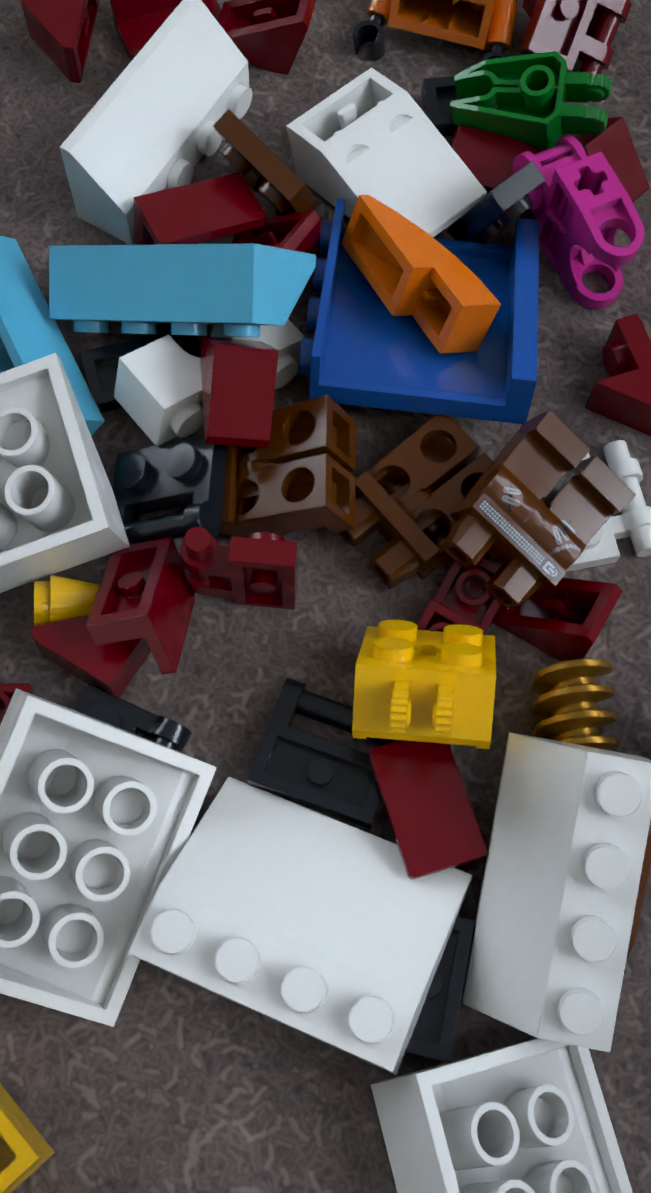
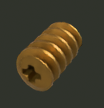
(570, 703)

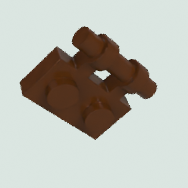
(263, 168)

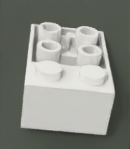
(382, 146)

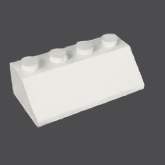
(156, 119)
(560, 890)

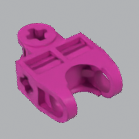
(578, 218)

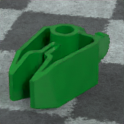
(529, 98)

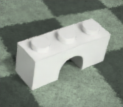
(164, 383)

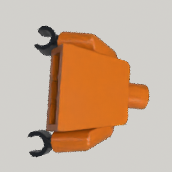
(458, 21)

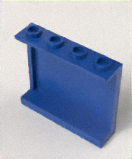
(390, 363)

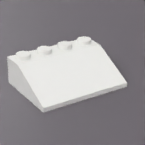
(52, 481)
(82, 849)
(303, 922)
(502, 1124)

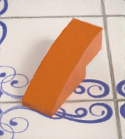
(419, 277)

